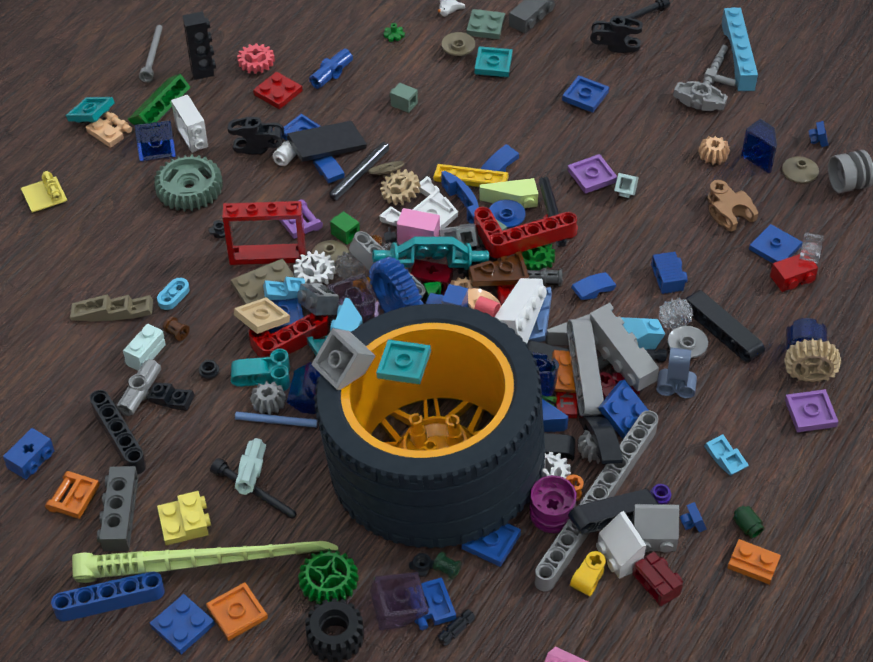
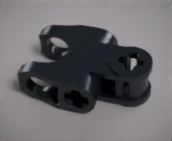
(616, 33)
(255, 135)

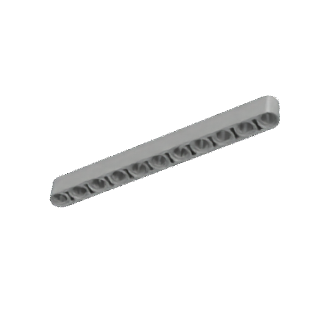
(631, 449)

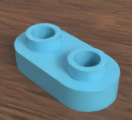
(173, 293)

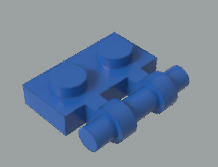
(438, 604)

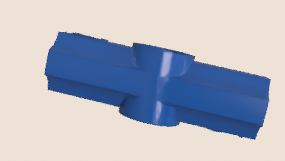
(331, 68)

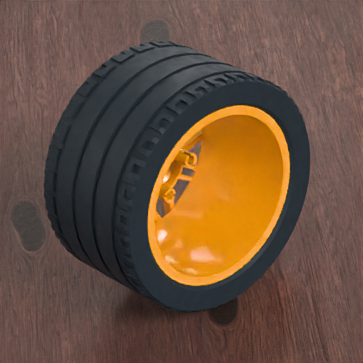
(439, 478)

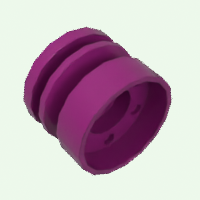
(551, 502)

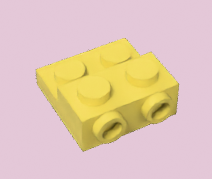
(184, 518)

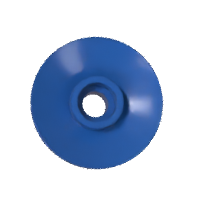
(508, 212)

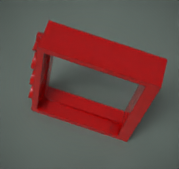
(263, 211)

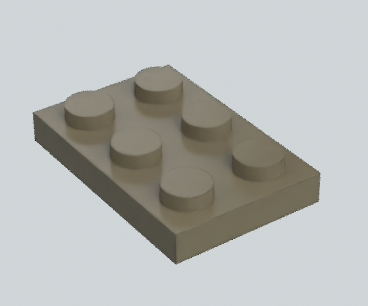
(250, 285)

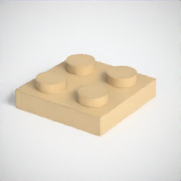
(261, 315)

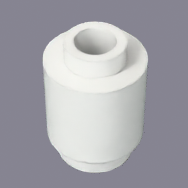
(284, 154)

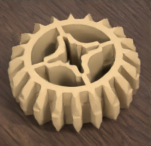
(812, 360)

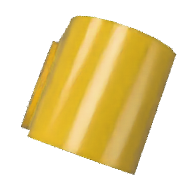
(589, 573)

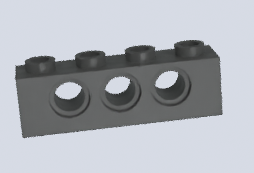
(118, 537)

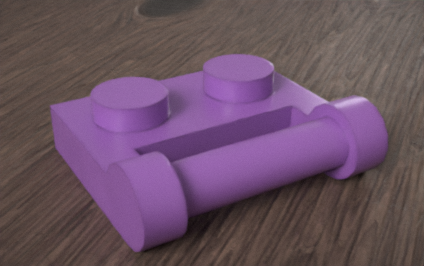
(313, 224)

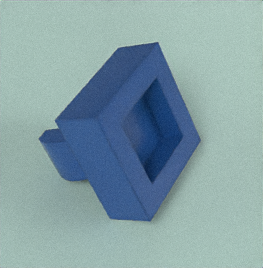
(819, 134)
(693, 518)

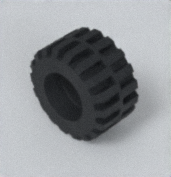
(329, 615)

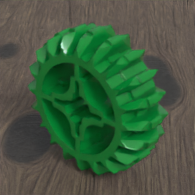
(323, 570)

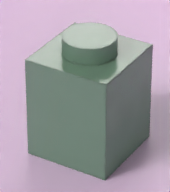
(404, 97)

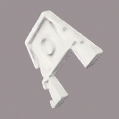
(434, 204)

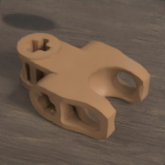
(727, 204)

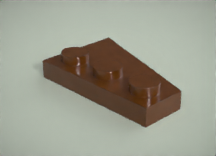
(497, 273)

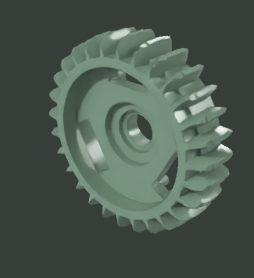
(188, 171)

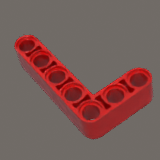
(522, 237)

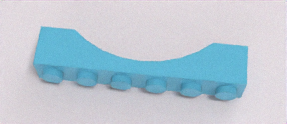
(744, 63)

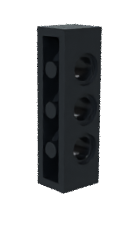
(198, 45)

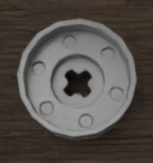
(850, 171)

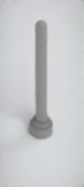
(146, 73)

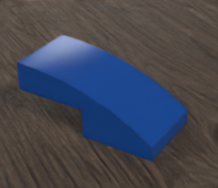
(501, 159)
(329, 169)
(590, 286)

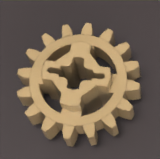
(400, 187)

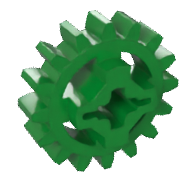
(539, 257)

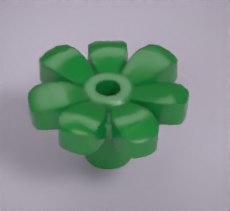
(394, 33)

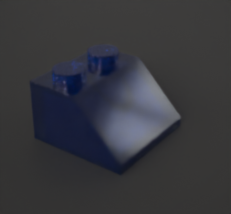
(155, 140)
(760, 145)

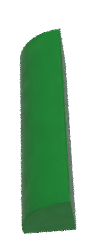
(160, 101)

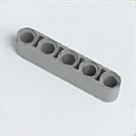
(362, 249)
(585, 366)

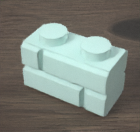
(144, 346)

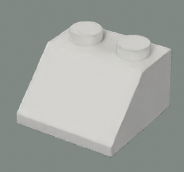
(621, 545)

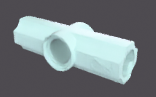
(250, 466)

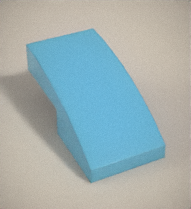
(282, 290)
(728, 459)

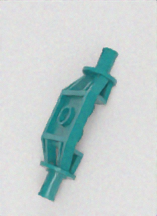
(456, 253)

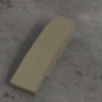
(107, 309)

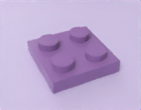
(592, 173)
(811, 410)

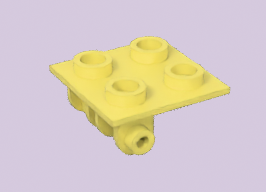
(44, 193)

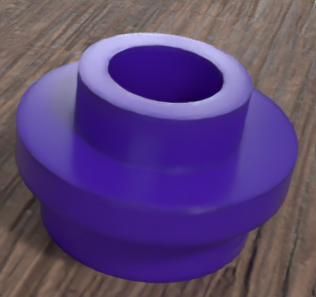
(661, 489)

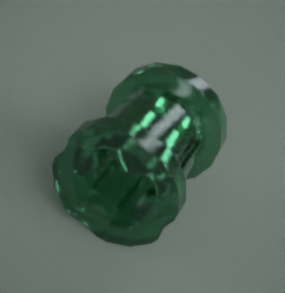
(447, 565)

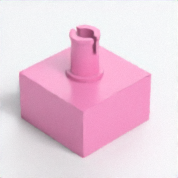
(417, 224)

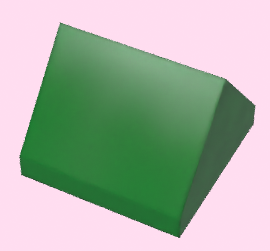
(431, 287)

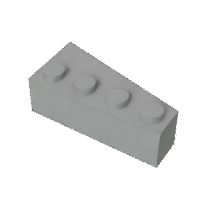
(622, 349)

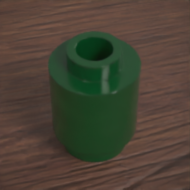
(748, 521)

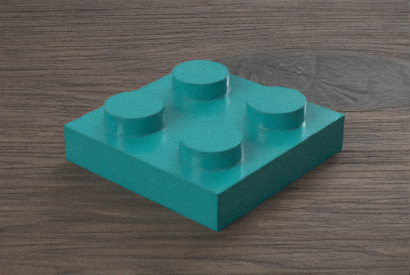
(493, 61)
(90, 109)
(403, 361)

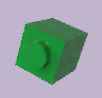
(344, 227)

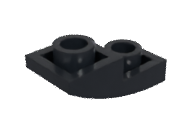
(167, 396)

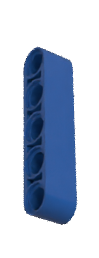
(96, 595)

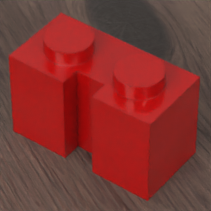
(792, 271)

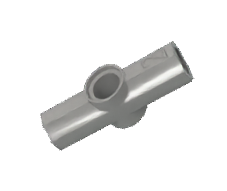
(138, 387)

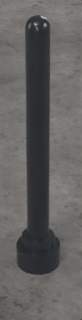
(659, 4)
(221, 468)

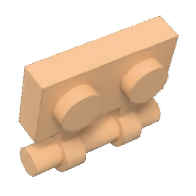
(105, 132)

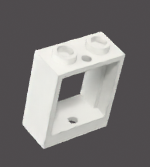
(189, 123)

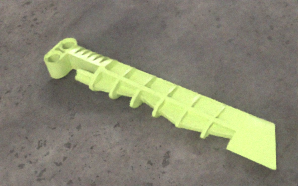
(89, 567)

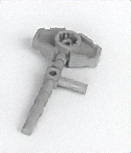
(704, 95)

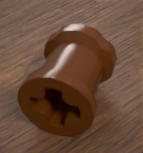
(176, 328)

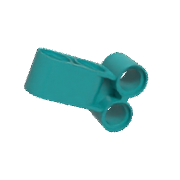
(259, 370)

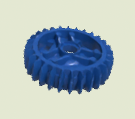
(393, 285)

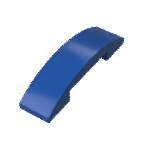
(453, 186)

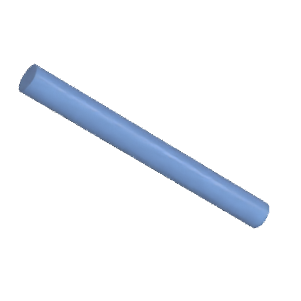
(276, 419)

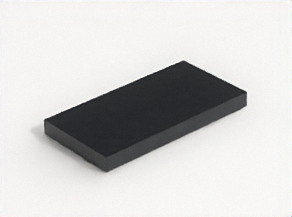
(326, 141)

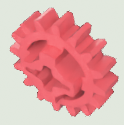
(255, 58)

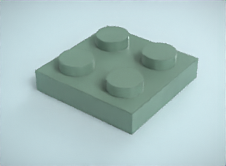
(485, 24)

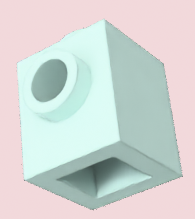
(626, 185)

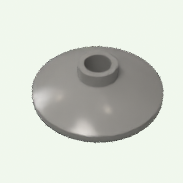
(688, 338)

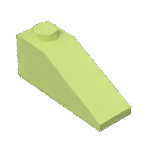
(521, 191)

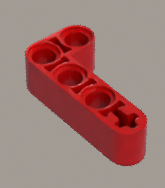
(290, 337)

